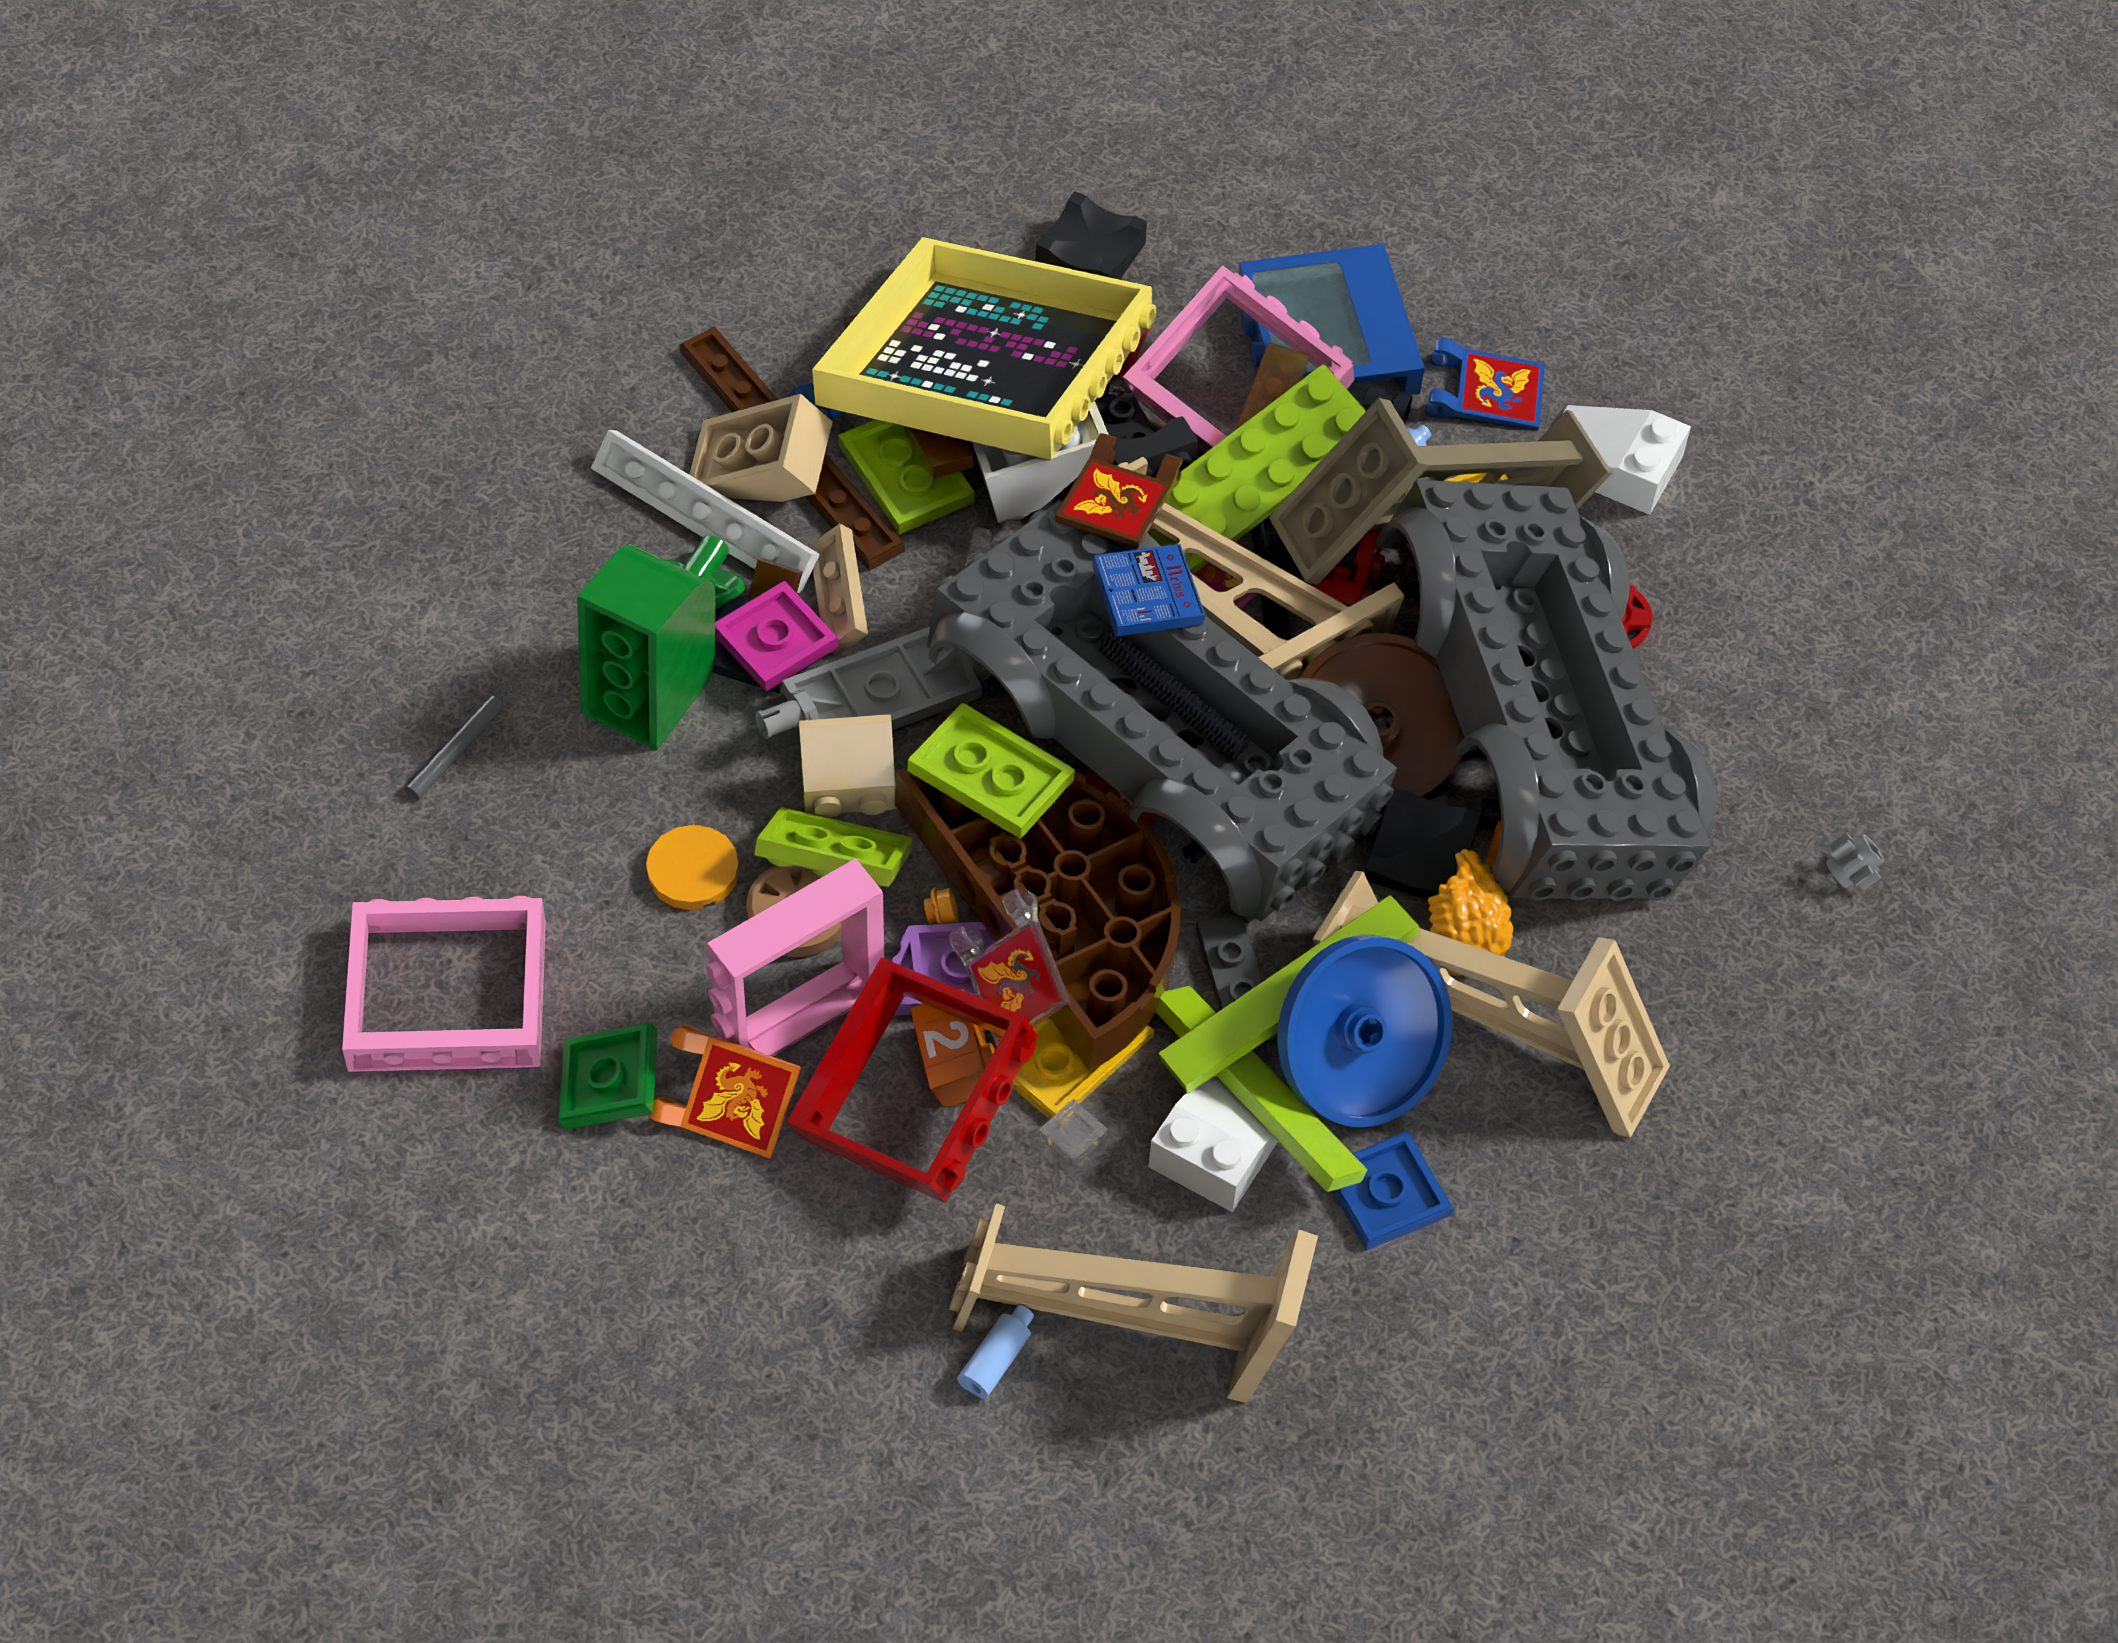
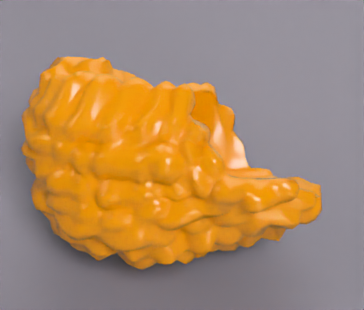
(1472, 907)

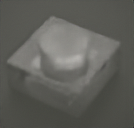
(1073, 1133)

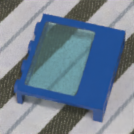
(1351, 305)

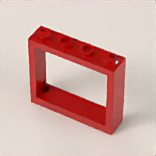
(855, 1045)

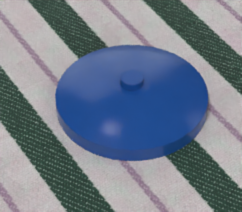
(1364, 1030)

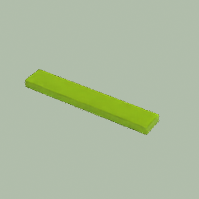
(1257, 1013)
(1270, 1100)

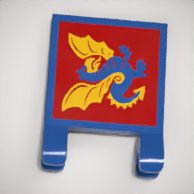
(1489, 387)

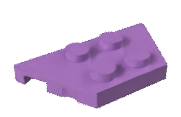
(930, 953)

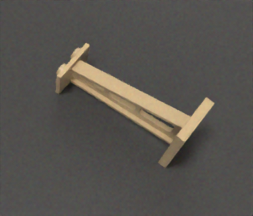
(1329, 617)
(1600, 1009)
(1039, 1277)

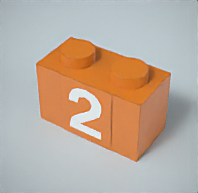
(951, 1053)

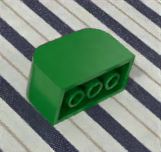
(644, 644)

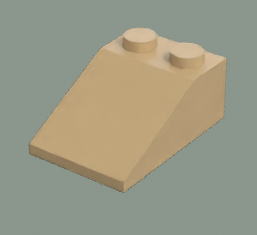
(763, 451)

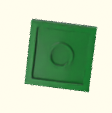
(608, 1076)

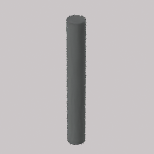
(454, 747)

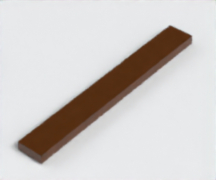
(835, 495)

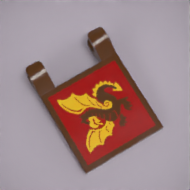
(1115, 499)

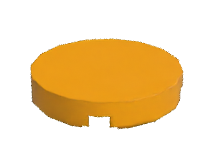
(692, 867)

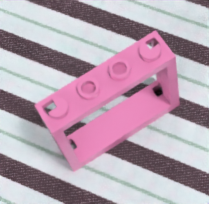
(1266, 311)
(841, 896)
(446, 1047)

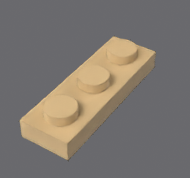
(839, 587)

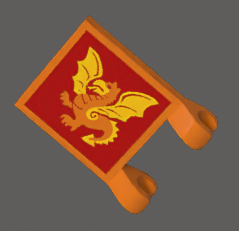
(735, 1095)

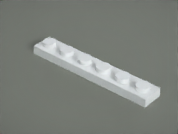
(698, 505)

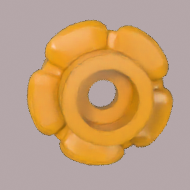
(941, 907)

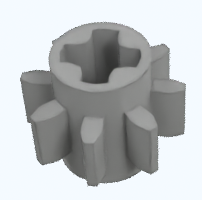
(1855, 861)

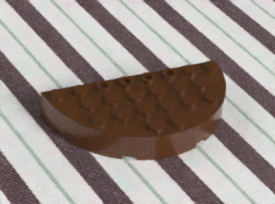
(1099, 895)

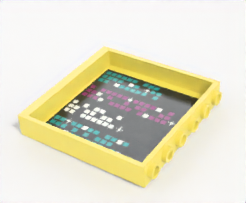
(984, 347)

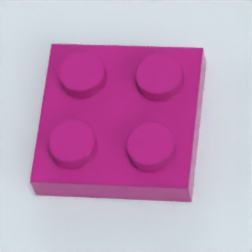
(775, 636)

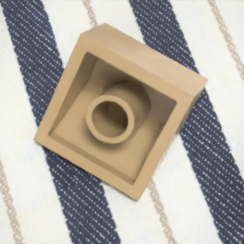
(847, 765)

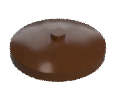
(1404, 699)

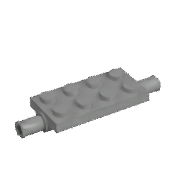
(877, 681)

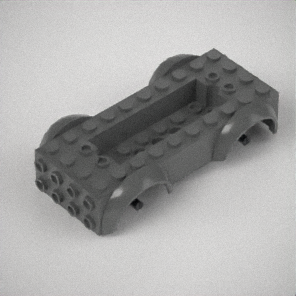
(1616, 796)
(1267, 818)

